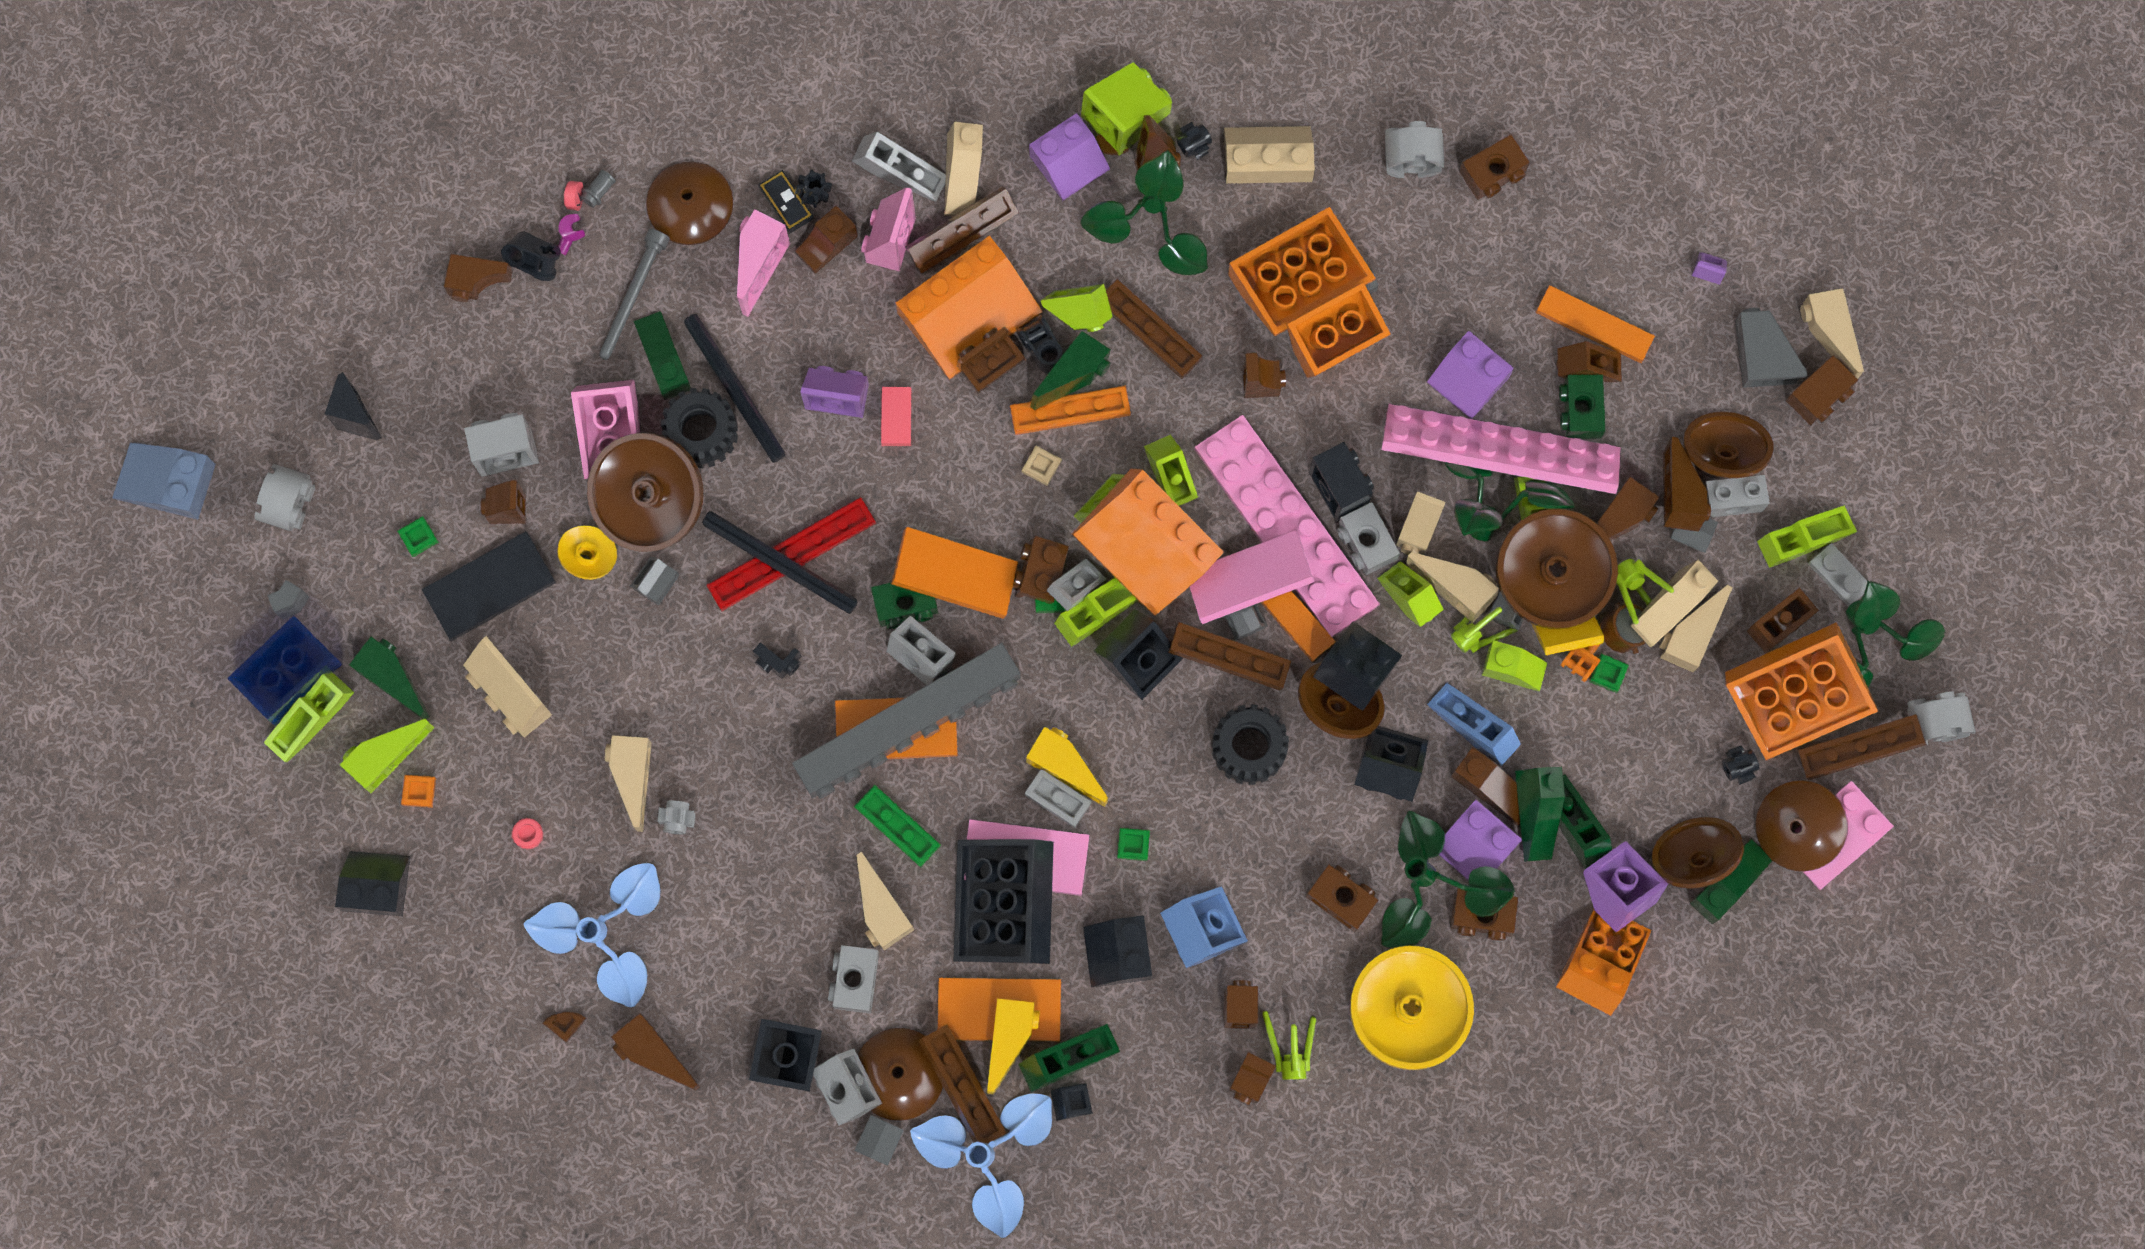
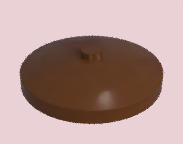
(645, 492)
(1557, 569)

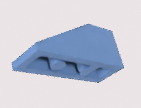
(1476, 724)

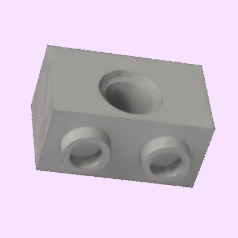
(1737, 495)
(1367, 522)
(920, 651)
(861, 996)
(846, 1072)

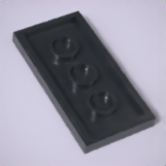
(488, 586)

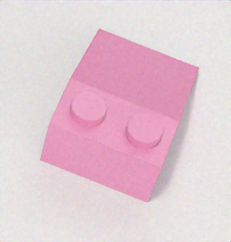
(890, 230)
(760, 251)
(602, 416)
(1865, 828)

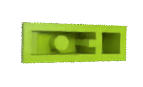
(378, 757)

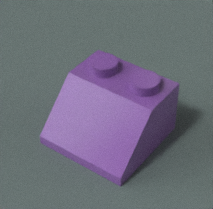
(1068, 156)
(1470, 375)
(835, 391)
(1478, 841)
(1623, 886)

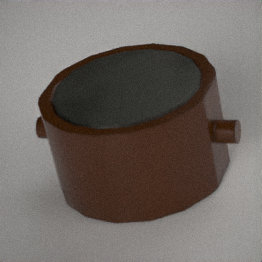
(1618, 632)

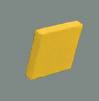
(1570, 638)

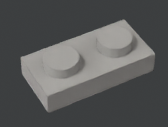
(1839, 574)
(1076, 584)
(1058, 798)

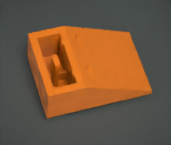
(1603, 963)

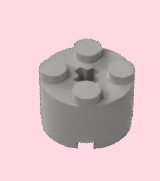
(1414, 150)
(283, 498)
(1943, 718)

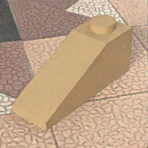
(962, 166)
(1832, 327)
(1420, 524)
(1459, 585)
(1667, 608)
(1690, 638)
(630, 768)
(881, 912)

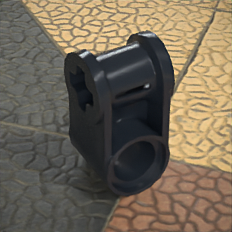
(532, 255)
(1038, 341)

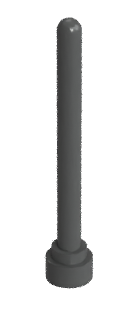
(655, 243)

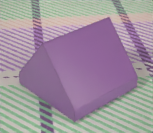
(1710, 268)

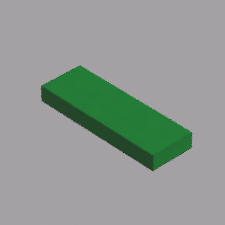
(897, 826)

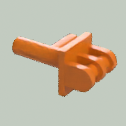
(1582, 661)

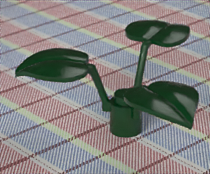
(1160, 183)
(1483, 519)
(1881, 603)
(1423, 839)

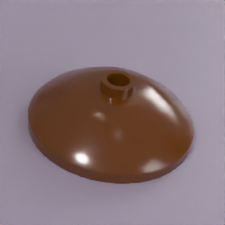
(692, 219)
(1728, 445)
(1334, 713)
(1822, 823)
(1698, 852)
(916, 1089)

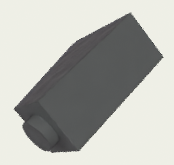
(1765, 351)

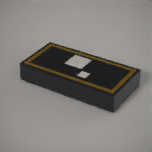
(784, 201)

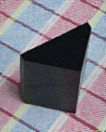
(348, 411)

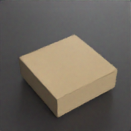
(1041, 465)

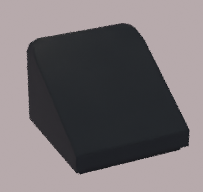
(1071, 1102)

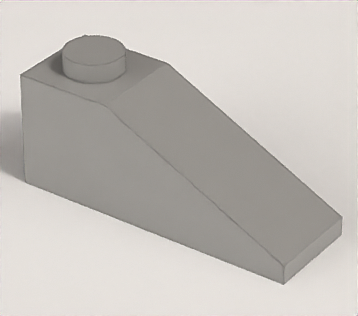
(898, 166)

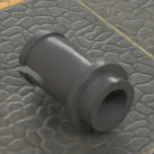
(597, 189)

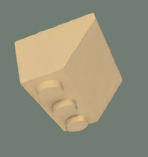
(1269, 154)
(505, 689)

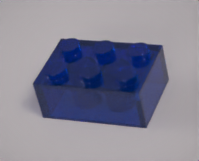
(283, 670)

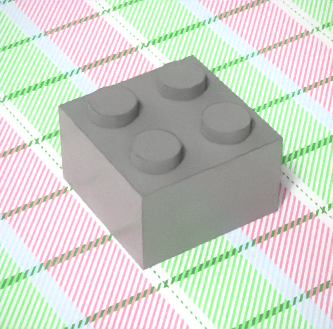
(501, 444)

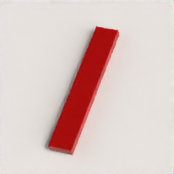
(800, 548)

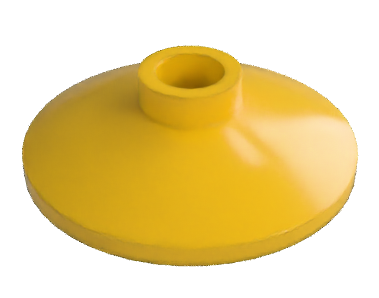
(589, 542)

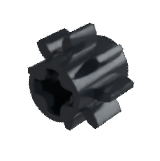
(1194, 140)
(813, 188)
(1740, 764)

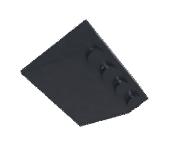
(1004, 901)

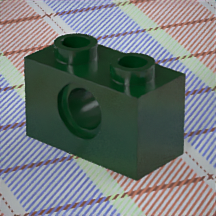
(1590, 391)
(890, 615)

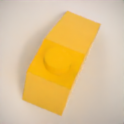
(1061, 760)
(1011, 1033)

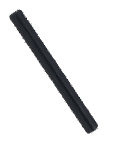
(734, 388)
(780, 562)

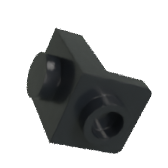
(769, 661)

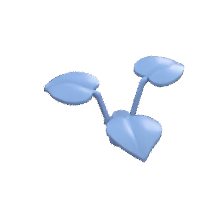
(558, 923)
(942, 1138)

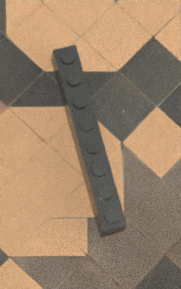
(906, 721)

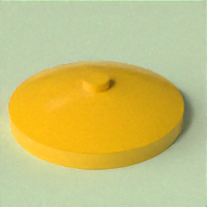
(1411, 1007)

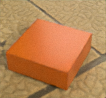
(418, 791)

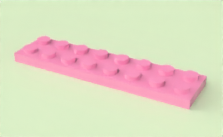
(1501, 448)
(1276, 508)

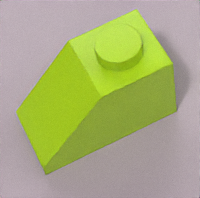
(1080, 307)
(1171, 469)
(1411, 593)
(1514, 666)

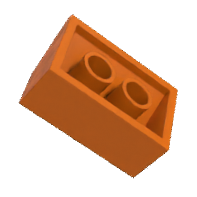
(1336, 330)

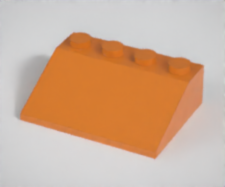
(1299, 270)
(966, 303)
(1147, 541)
(1800, 691)

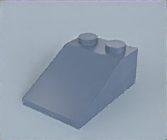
(165, 479)

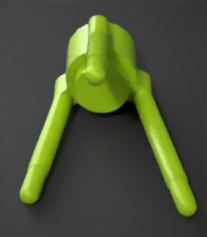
(1632, 577)
(1468, 635)
(1293, 1065)

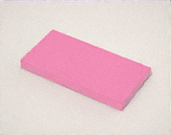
(1251, 577)
(1068, 852)

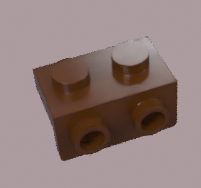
(990, 359)
(1041, 568)

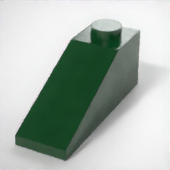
(662, 355)
(1074, 370)
(385, 670)
(1540, 810)
(1582, 828)
(1721, 896)
(1068, 1057)

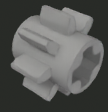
(676, 817)

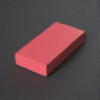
(896, 416)

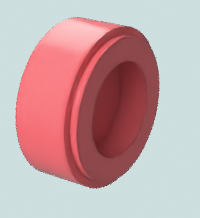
(572, 195)
(527, 833)

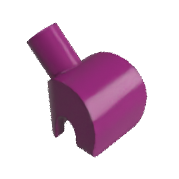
(567, 233)

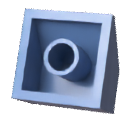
(1203, 926)

